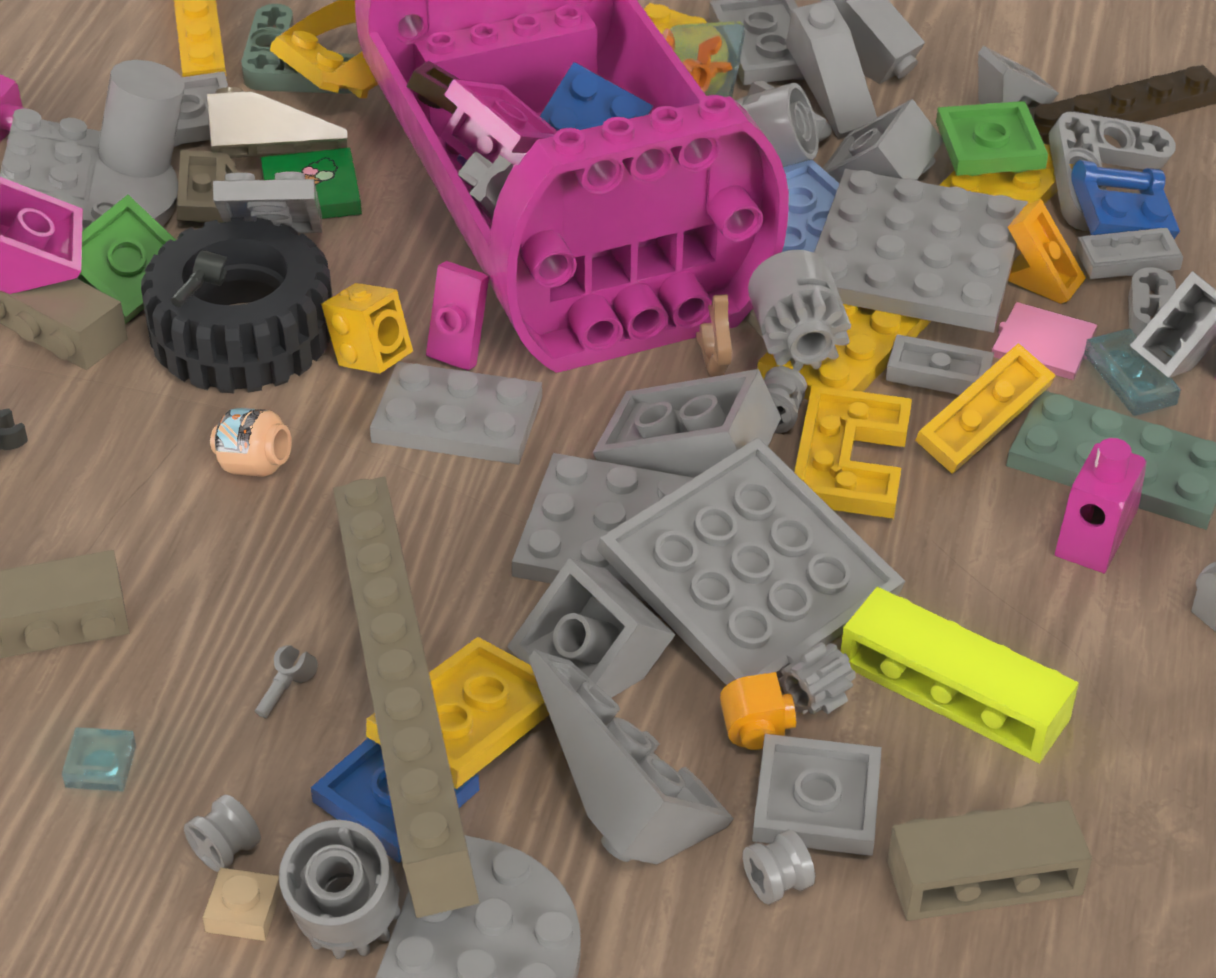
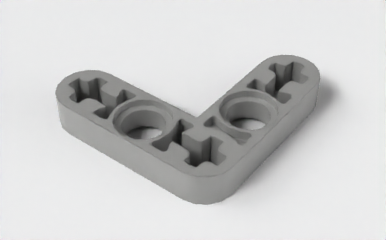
(1140, 144)

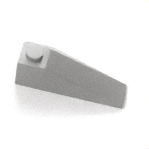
(625, 787)

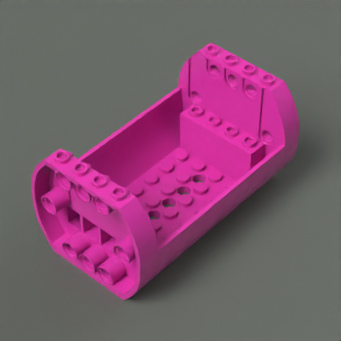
(601, 230)

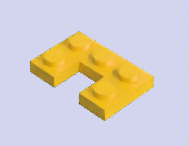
(827, 441)

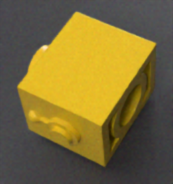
(367, 327)

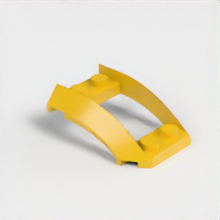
(321, 66)

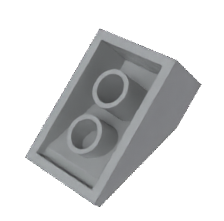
(689, 423)

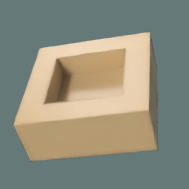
(242, 904)

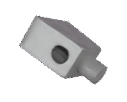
(1181, 328)

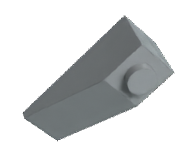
(830, 65)

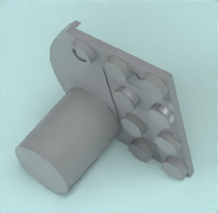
(104, 166)

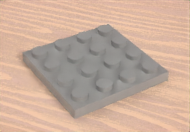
(920, 248)
(747, 564)

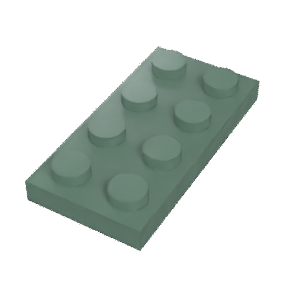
(1178, 468)

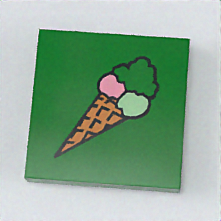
(332, 174)

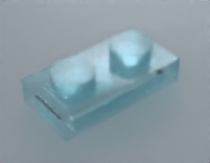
(1129, 374)

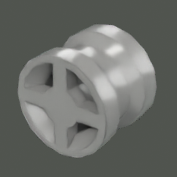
(222, 833)
(778, 866)

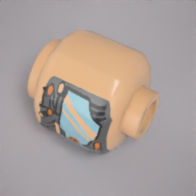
(251, 442)

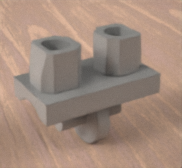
(485, 180)

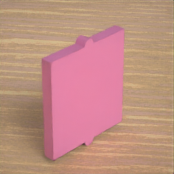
(1048, 336)

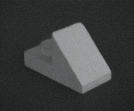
(1008, 81)

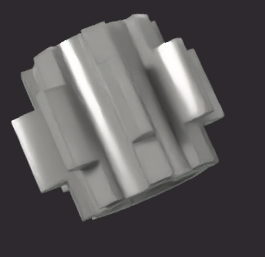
(817, 678)

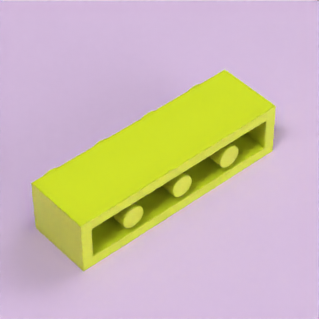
(959, 674)

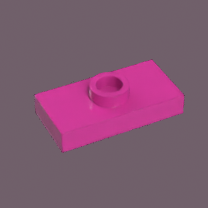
(457, 315)

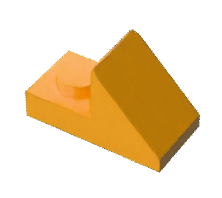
(1046, 260)

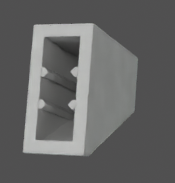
(881, 38)

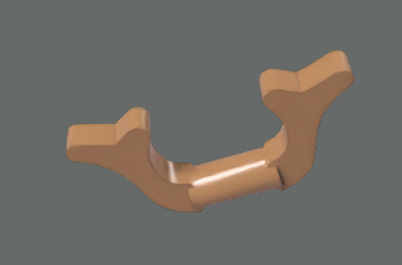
(715, 337)

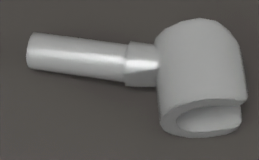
(283, 662)

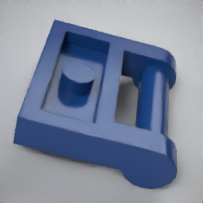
(1122, 211)

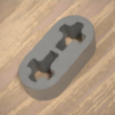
(1141, 303)

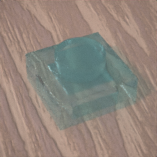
(99, 759)

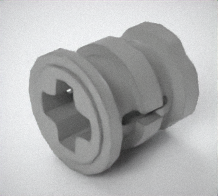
(781, 383)

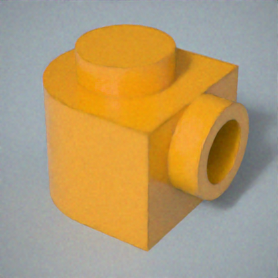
(756, 708)

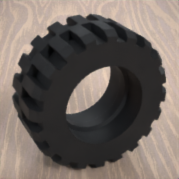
(247, 344)

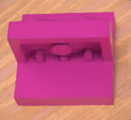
(492, 122)

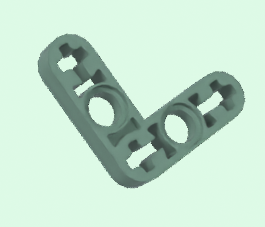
(264, 69)

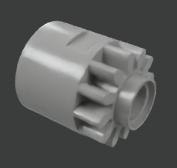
(786, 121)
(798, 308)
(340, 886)

